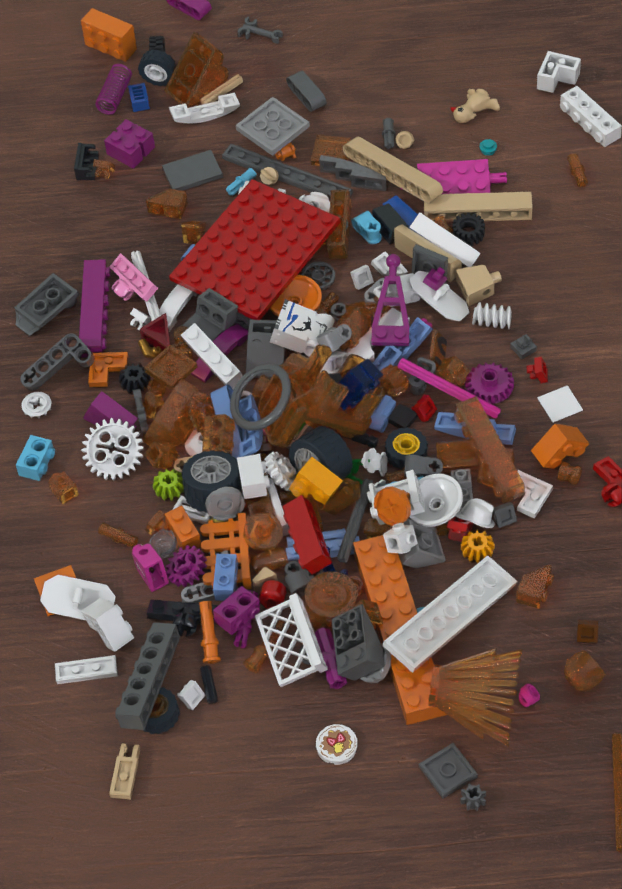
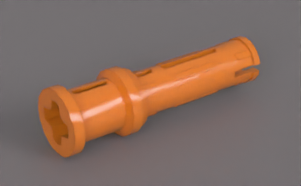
(209, 641)

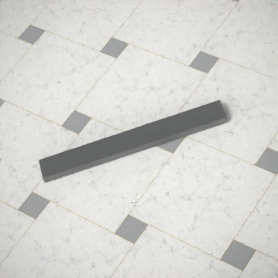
(286, 172)

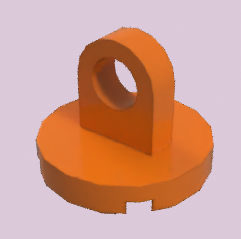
(392, 505)

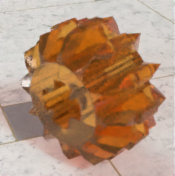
(393, 381)

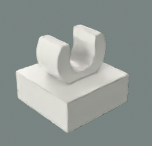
(362, 277)
(140, 317)
(191, 694)

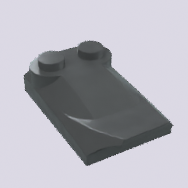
(44, 304)

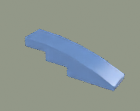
(393, 354)
(446, 423)

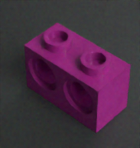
(236, 610)

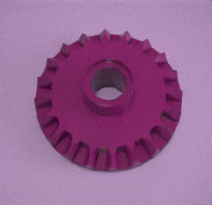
(490, 382)

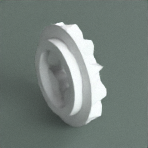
(33, 399)

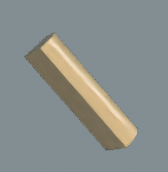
(406, 239)

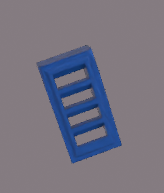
(140, 99)

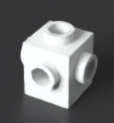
(400, 538)

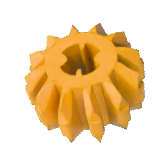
(477, 546)

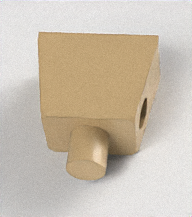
(476, 283)

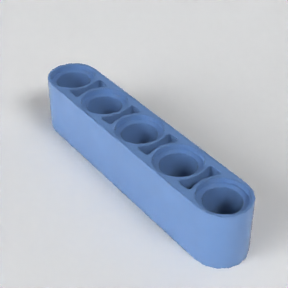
(221, 404)

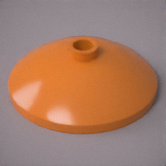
(301, 291)

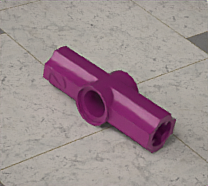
(327, 648)

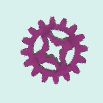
(186, 566)

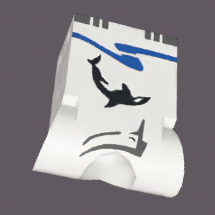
(299, 327)

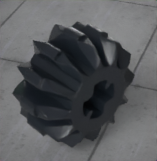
(134, 378)

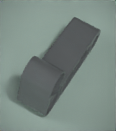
(55, 365)

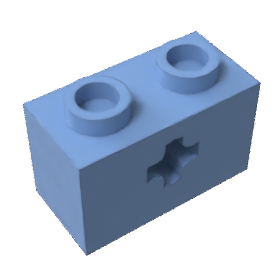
(225, 576)

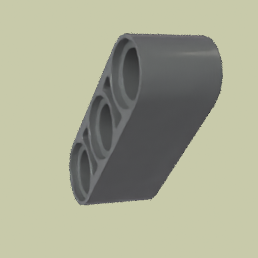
(306, 91)

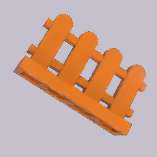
(230, 544)

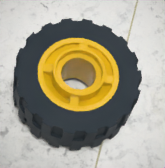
(402, 443)

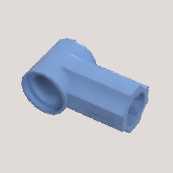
(381, 414)

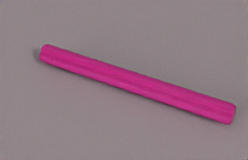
(445, 385)

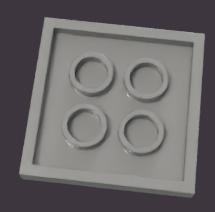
(272, 126)

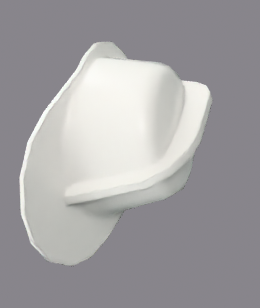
(478, 512)

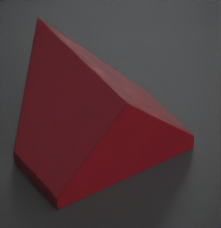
(157, 332)

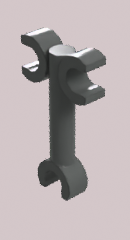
(252, 27)
(141, 411)

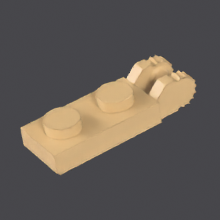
(124, 773)

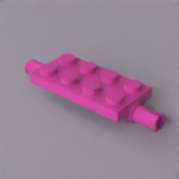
(463, 176)

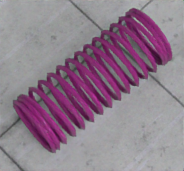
(114, 75)

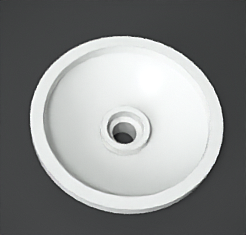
(442, 492)

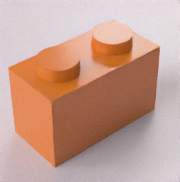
(183, 528)

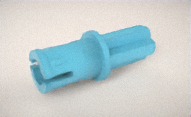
(234, 187)

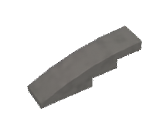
(349, 171)

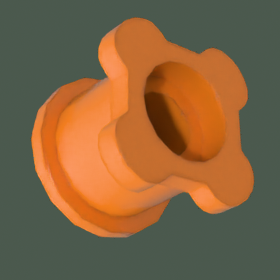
(285, 152)

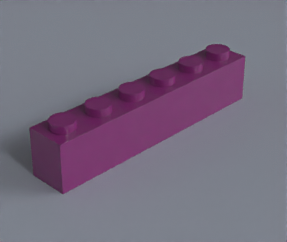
(94, 305)

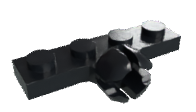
(183, 614)

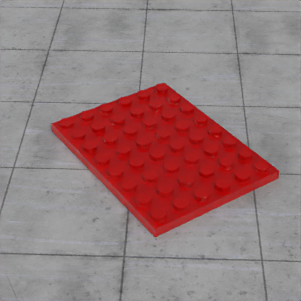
(255, 248)

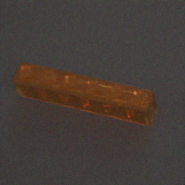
(489, 449)

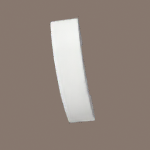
(205, 112)
(175, 303)

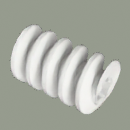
(492, 315)

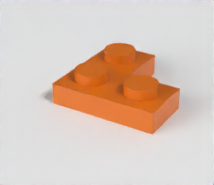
(103, 365)

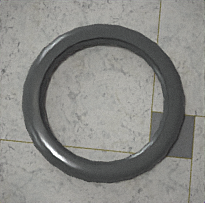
(279, 409)

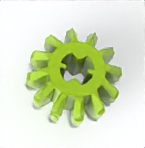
(168, 484)

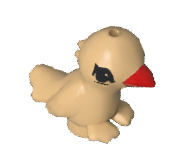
(477, 102)

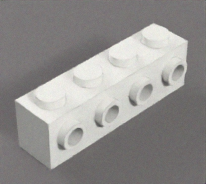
(590, 116)

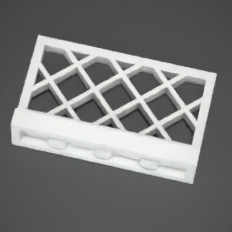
(307, 636)

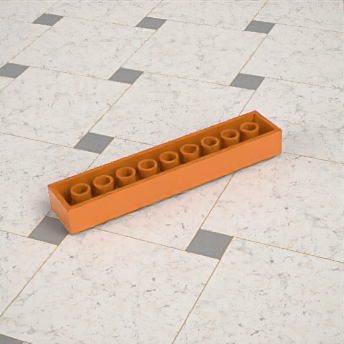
(388, 587)

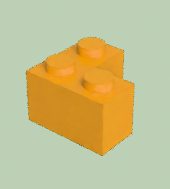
(315, 480)

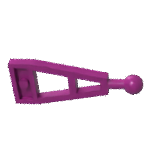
(391, 335)

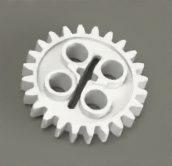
(117, 433)

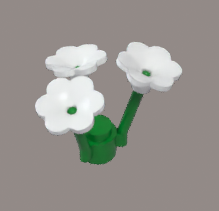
(371, 461)

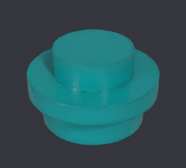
(488, 147)

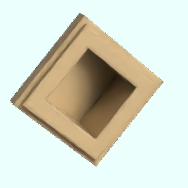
(263, 576)

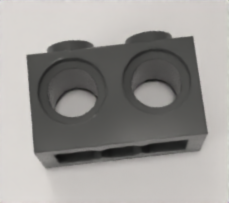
(216, 309)

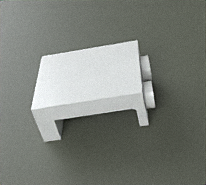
(410, 485)

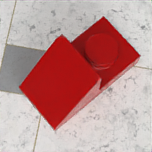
(458, 528)

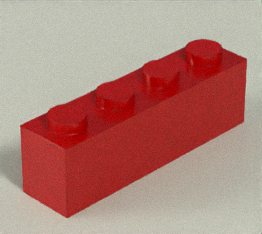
(306, 535)

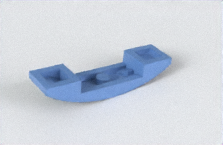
(251, 439)

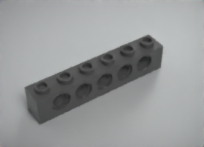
(147, 676)

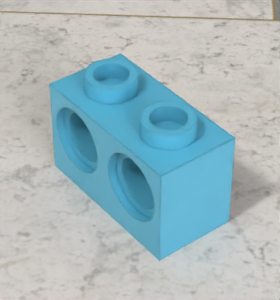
(33, 456)

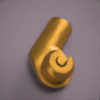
(147, 350)

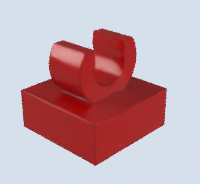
(538, 370)
(424, 408)

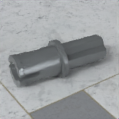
(388, 133)

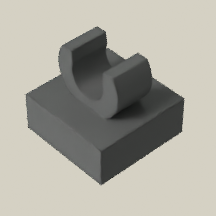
(523, 346)
(504, 514)

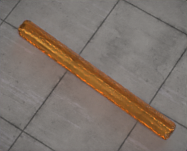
(617, 773)

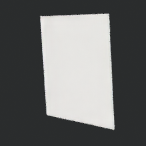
(560, 404)

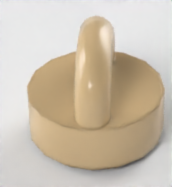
(404, 139)
(269, 175)

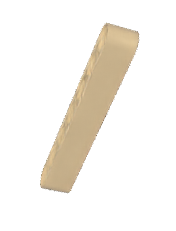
(393, 169)

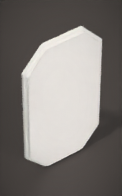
(442, 300)
(70, 595)

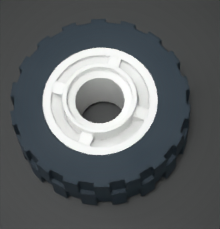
(156, 67)

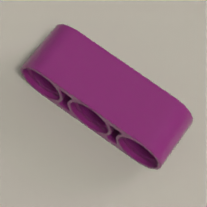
(193, 8)

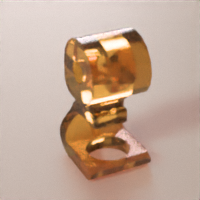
(180, 344)

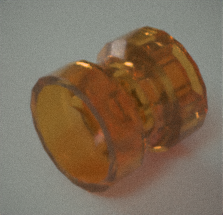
(569, 473)

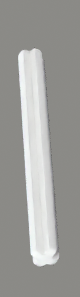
(151, 303)

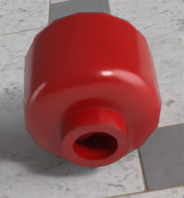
(272, 594)

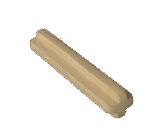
(222, 89)

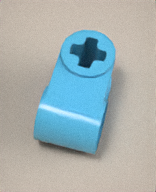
(367, 227)

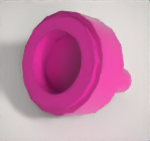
(528, 695)

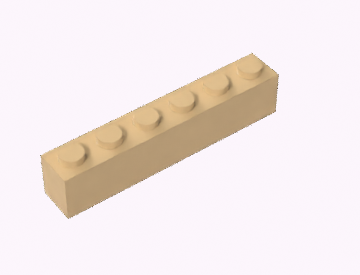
(488, 205)

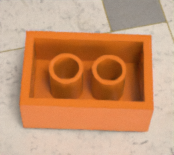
(108, 34)

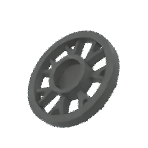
(319, 275)

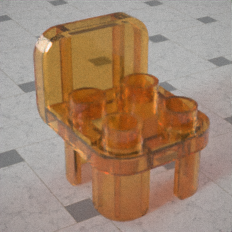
(316, 400)

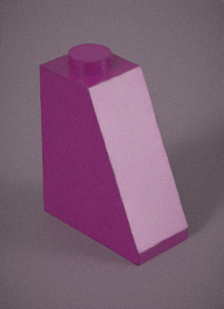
(106, 408)

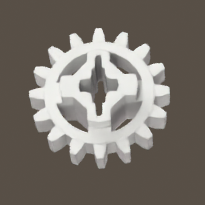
(280, 470)

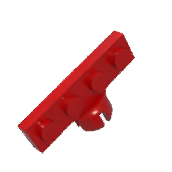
(612, 475)

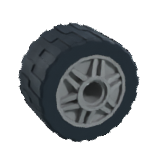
(325, 447)
(207, 473)

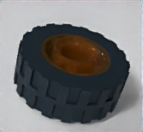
(166, 716)

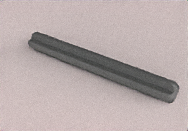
(354, 523)

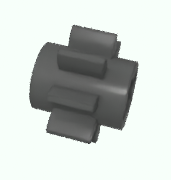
(473, 797)

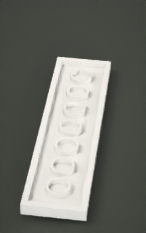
(449, 613)

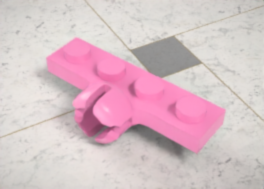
(131, 280)

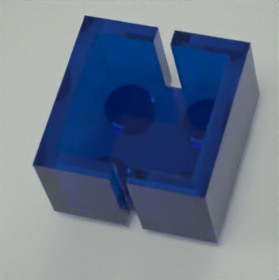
(359, 382)

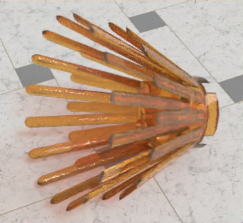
(454, 686)

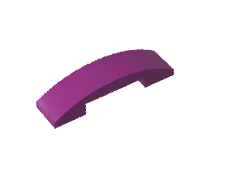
(225, 342)

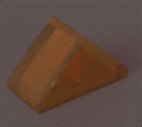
(193, 231)

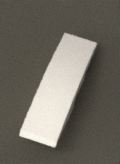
(444, 239)

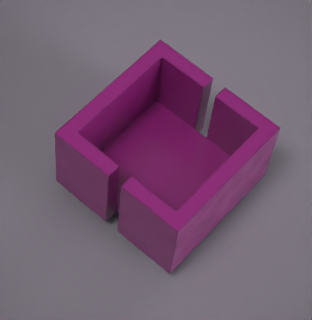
(126, 142)

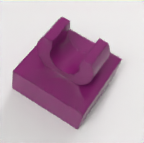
(435, 278)

